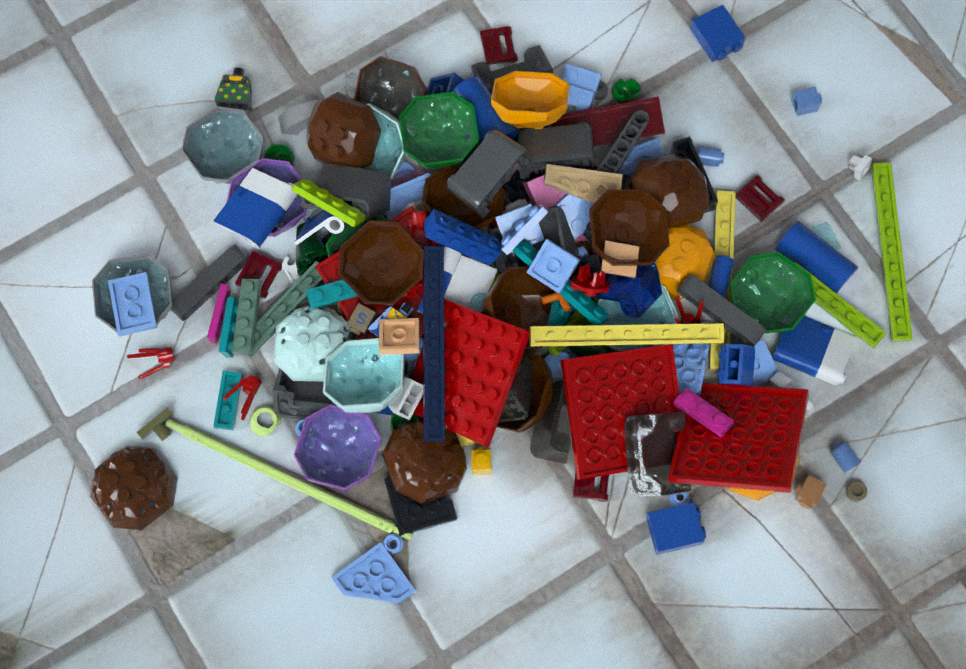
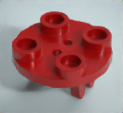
(590, 284)

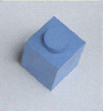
(806, 101)

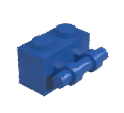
(736, 364)

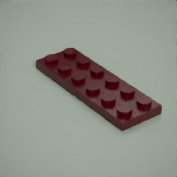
(610, 120)

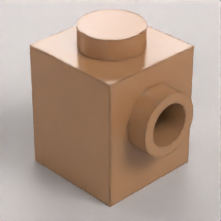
(809, 492)

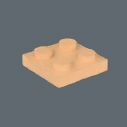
(398, 336)

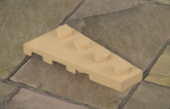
(581, 183)

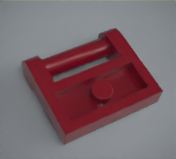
(492, 45)
(756, 202)
(255, 268)
(585, 487)

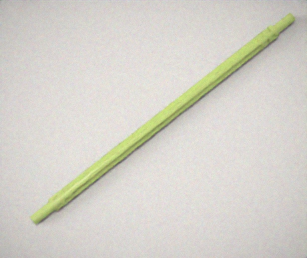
(287, 478)

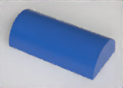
(487, 119)
(816, 256)

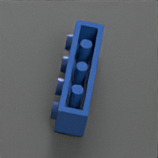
(462, 237)

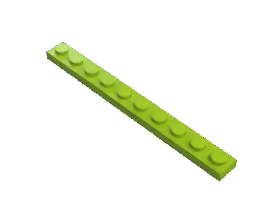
(891, 252)

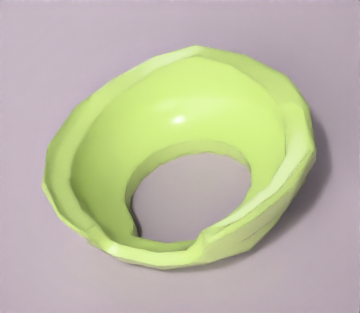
(263, 431)

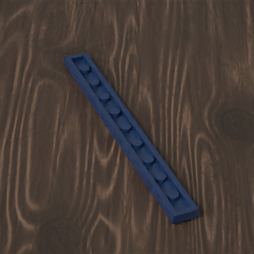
(433, 345)

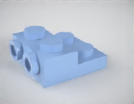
(582, 86)

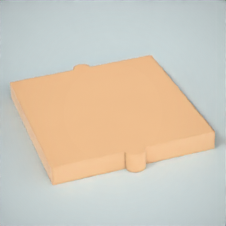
(621, 252)

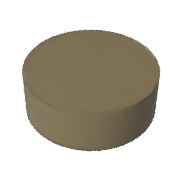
(856, 491)

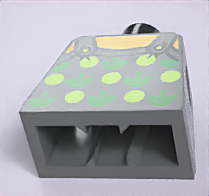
(235, 91)

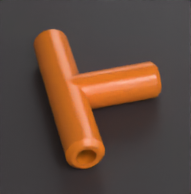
(556, 296)

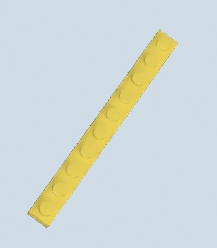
(723, 246)
(626, 334)

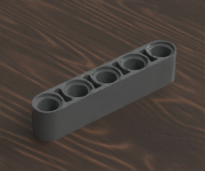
(625, 143)
(208, 282)
(721, 310)

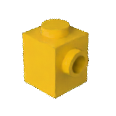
(481, 461)

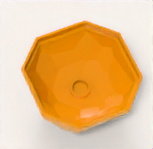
(530, 98)
(687, 254)

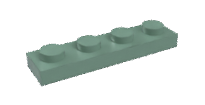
(246, 316)

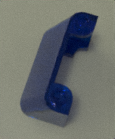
(634, 293)

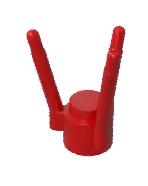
(418, 219)
(687, 318)
(163, 355)
(250, 387)

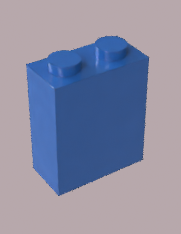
(717, 33)
(675, 528)

